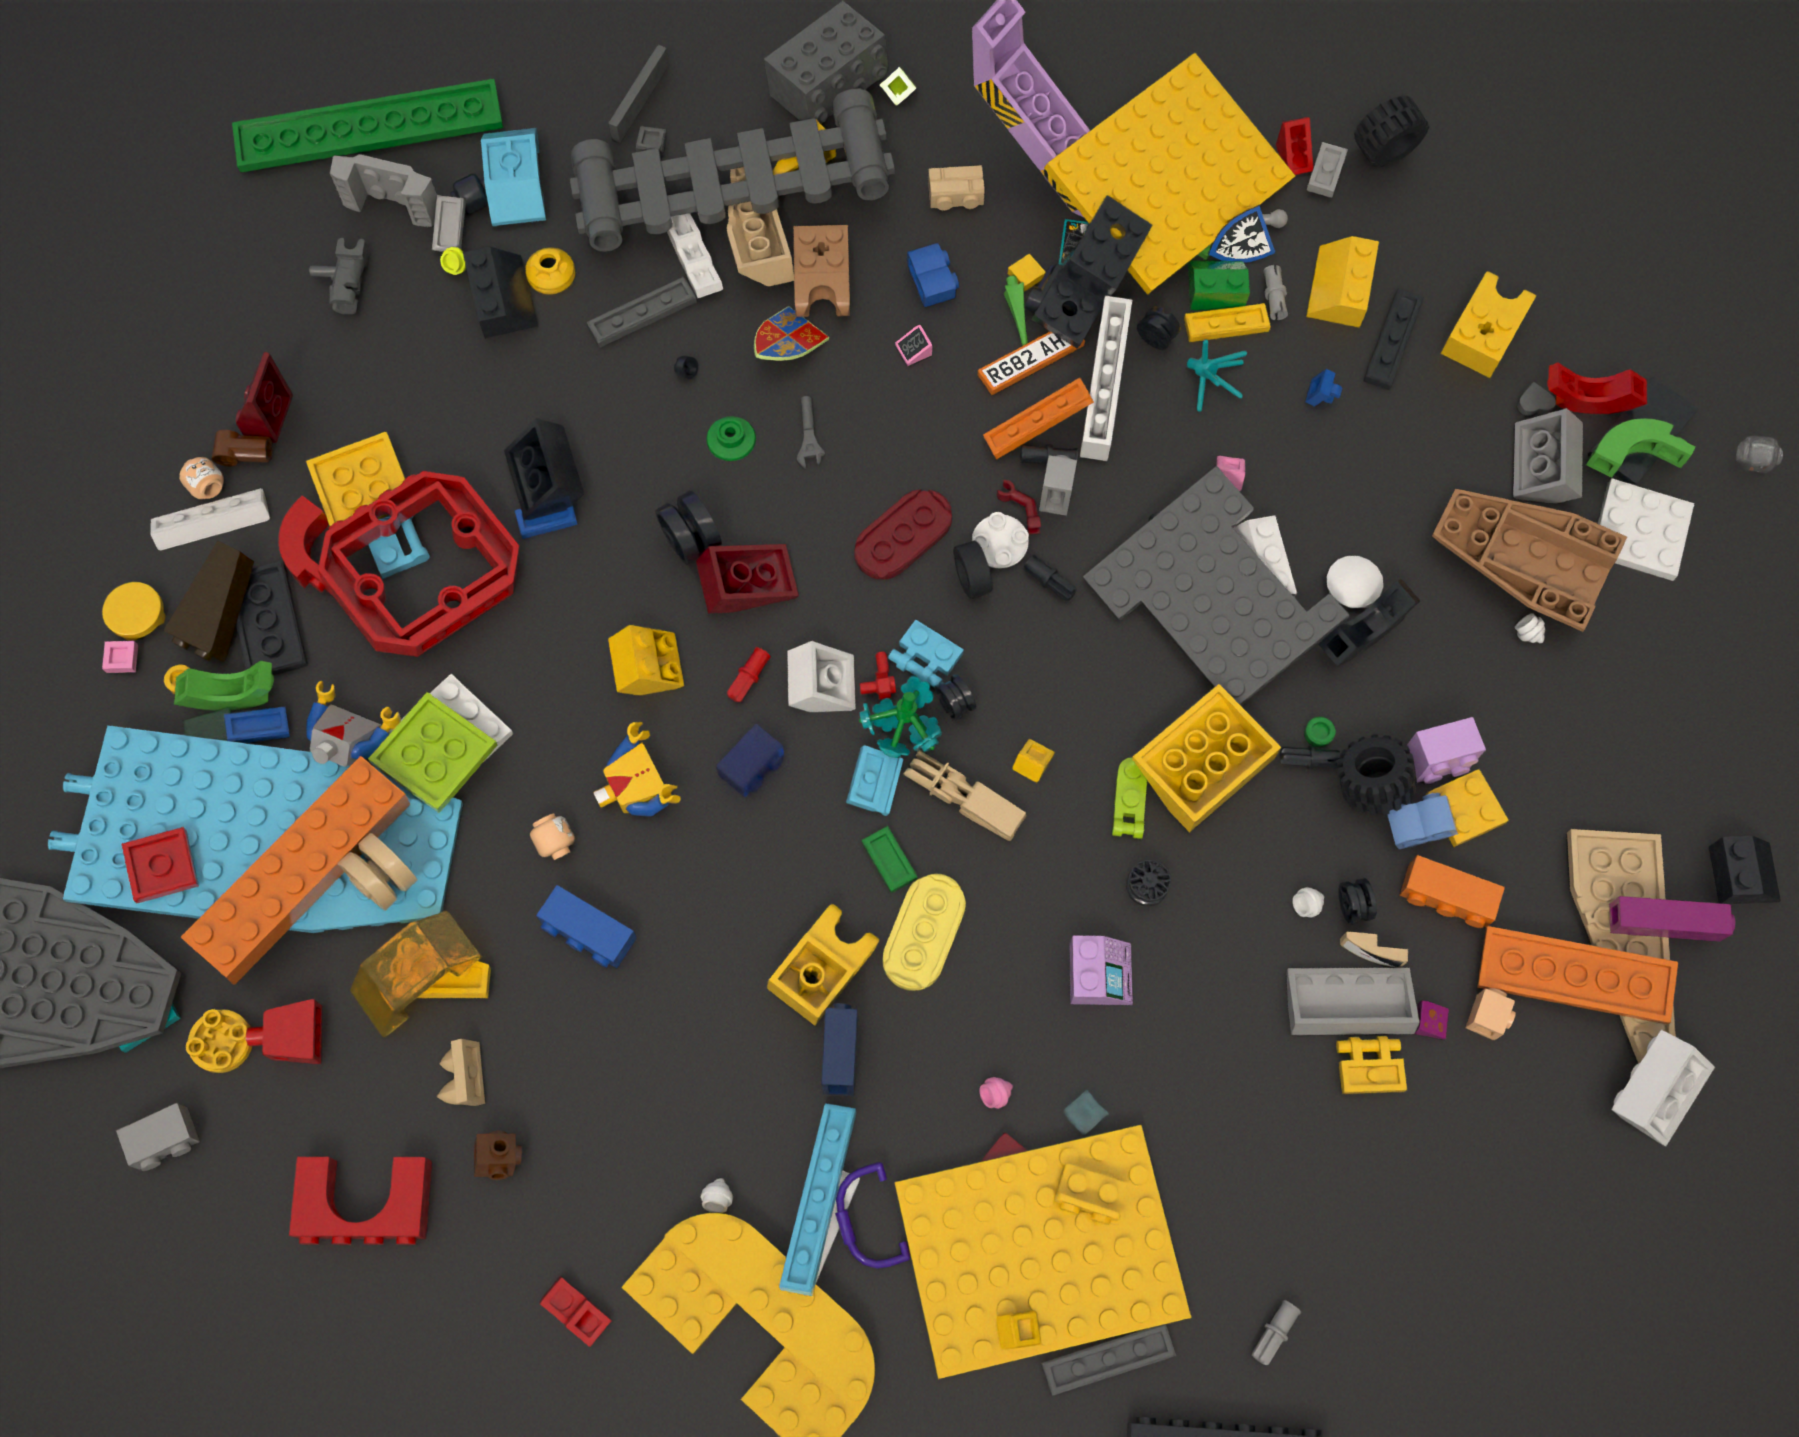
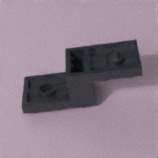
(1092, 271)

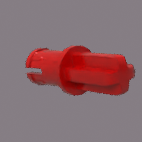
(748, 674)

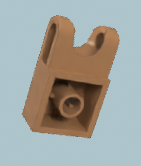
(821, 267)

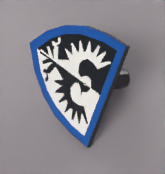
(1243, 238)

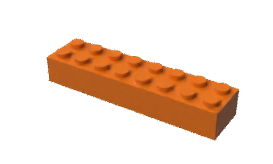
(295, 870)

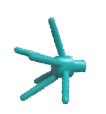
(1208, 368)

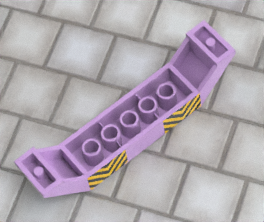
(1022, 90)

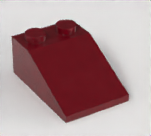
(265, 402)
(745, 577)

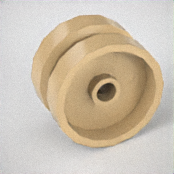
(381, 868)

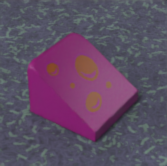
(1432, 1020)

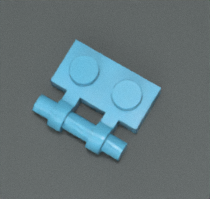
(931, 648)

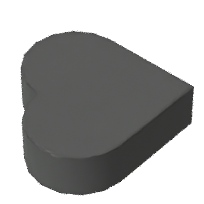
(1536, 401)

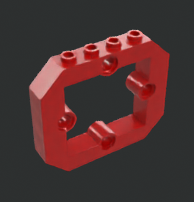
(401, 504)

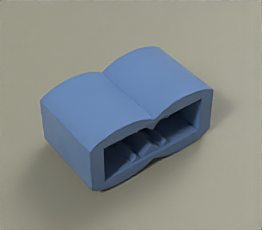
(1422, 821)

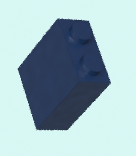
(839, 1050)

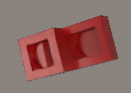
(575, 1311)

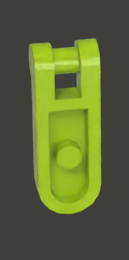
(1129, 800)

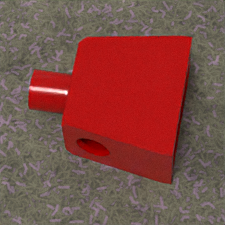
(290, 1033)

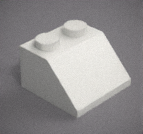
(820, 678)

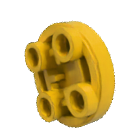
(133, 610)
(219, 1041)

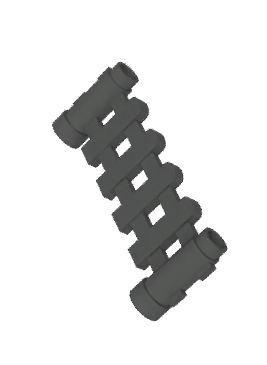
(599, 180)

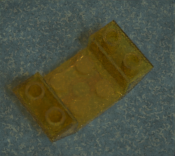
(409, 967)

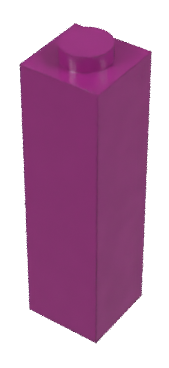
(1671, 918)

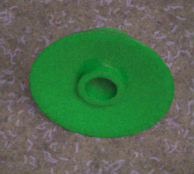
(733, 447)

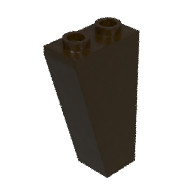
(212, 604)

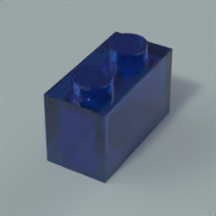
(751, 760)

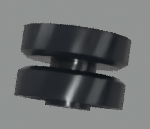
(688, 527)

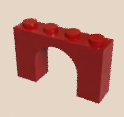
(401, 1219)

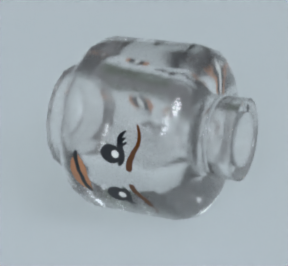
(1759, 454)

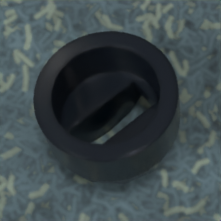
(688, 362)

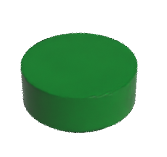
(1319, 732)

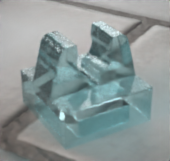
(1085, 1112)

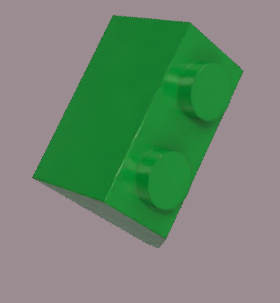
(1218, 284)

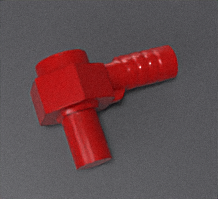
(883, 684)

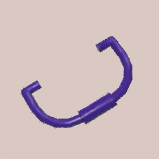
(846, 1227)

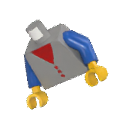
(342, 735)

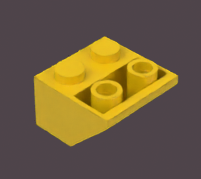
(645, 660)

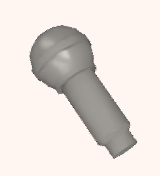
(1276, 218)

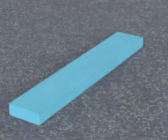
(818, 1200)

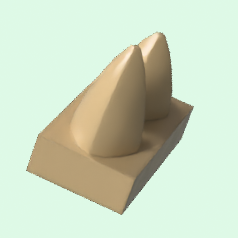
(465, 1063)

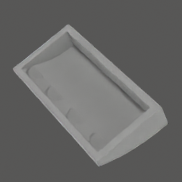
(1351, 1001)

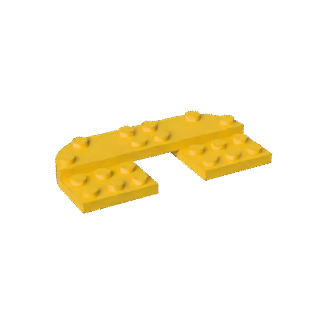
(722, 1261)

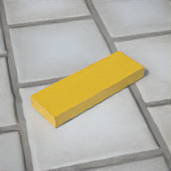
(1227, 322)

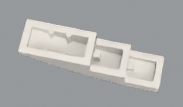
(694, 256)

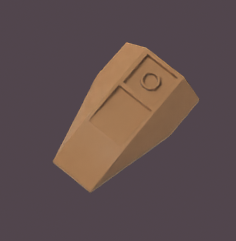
(1532, 552)

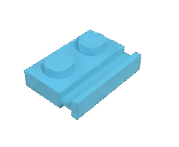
(874, 780)

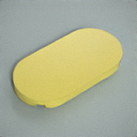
(924, 932)

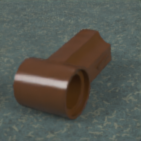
(232, 447)

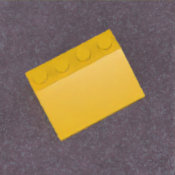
(1205, 757)

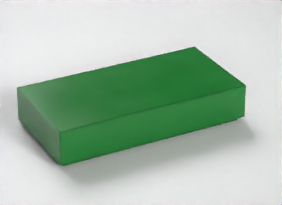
(889, 859)

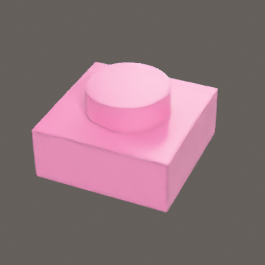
(120, 656)

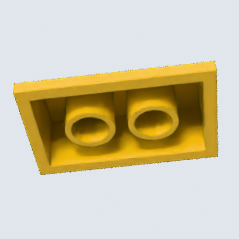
(1343, 281)

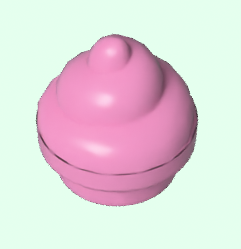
(995, 1092)

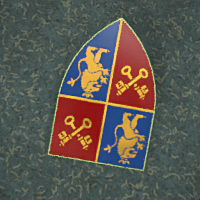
(787, 337)

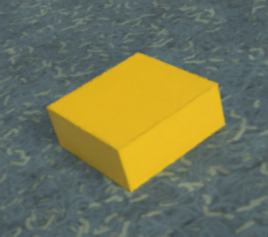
(1027, 271)

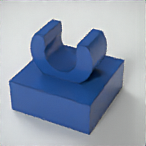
(1323, 388)

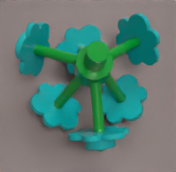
(923, 729)

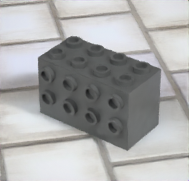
(825, 60)

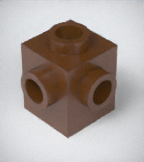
(496, 1155)

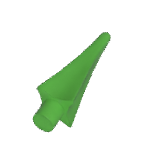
(1015, 298)

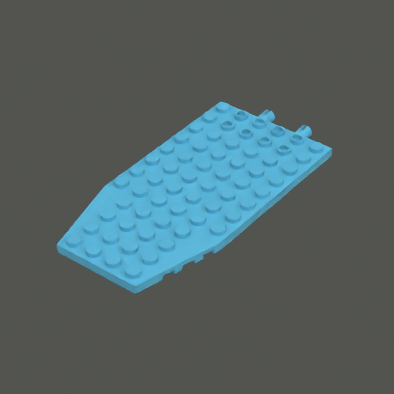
(234, 808)

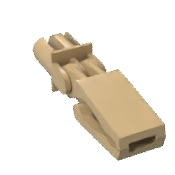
(979, 805)

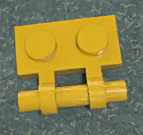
(1371, 1075)

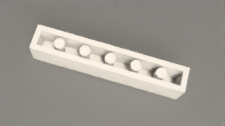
(1106, 378)

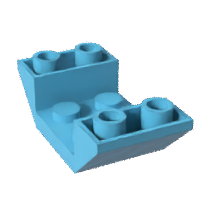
(512, 176)

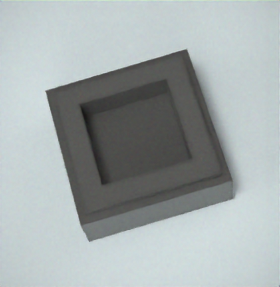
(651, 138)

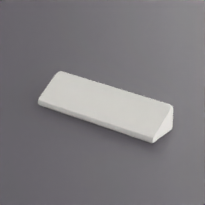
(209, 519)

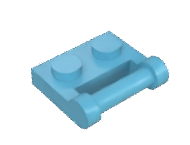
(389, 554)

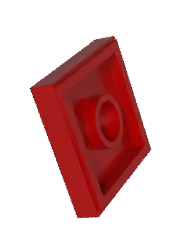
(160, 865)

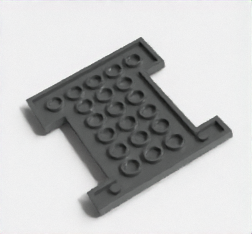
(1213, 590)

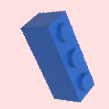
(585, 928)

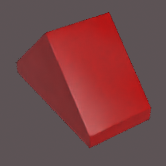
(1295, 145)

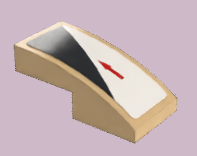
(1366, 947)

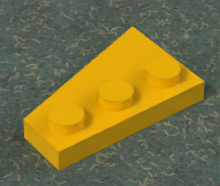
(470, 984)

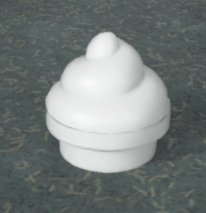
(1531, 629)
(1308, 902)
(716, 1196)

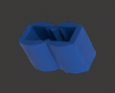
(931, 274)

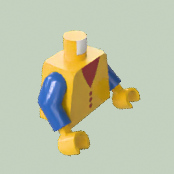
(634, 778)

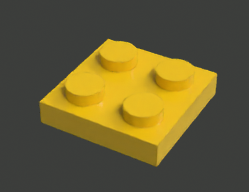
(1472, 806)

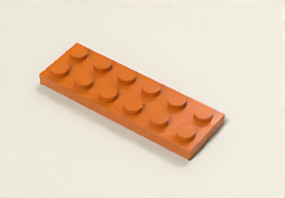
(1578, 975)

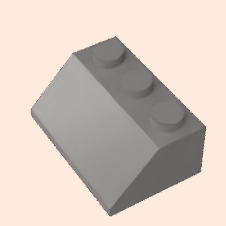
(1548, 458)

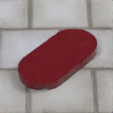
(903, 534)

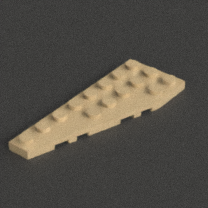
(1614, 866)

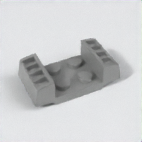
(384, 180)

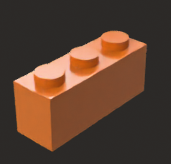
(1451, 892)

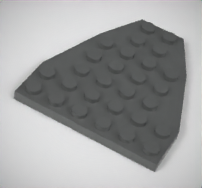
(73, 979)

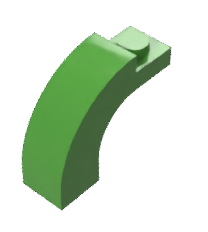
(1636, 436)
(220, 691)

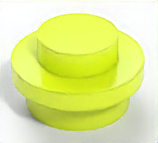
(453, 261)

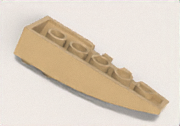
(758, 241)

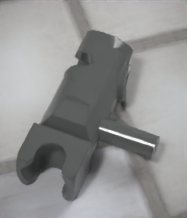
(345, 276)

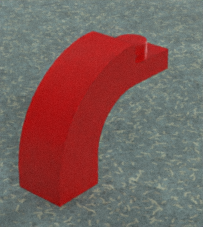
(1597, 395)
(296, 537)

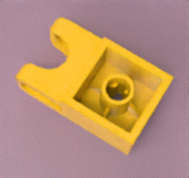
(1486, 327)
(827, 959)

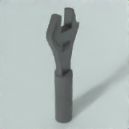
(809, 446)

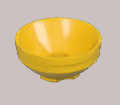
(552, 279)

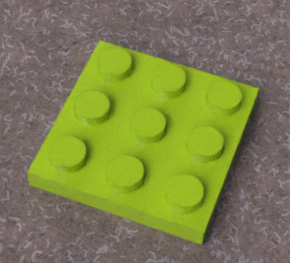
(433, 752)

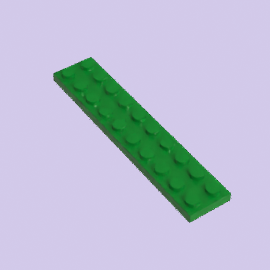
(366, 125)

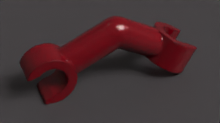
(1028, 502)

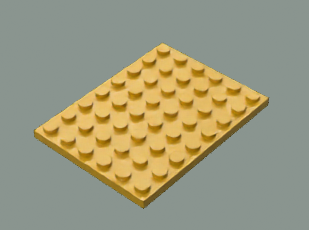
(1178, 161)
(999, 1245)

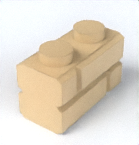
(956, 187)

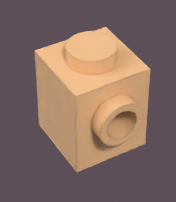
(1491, 1013)

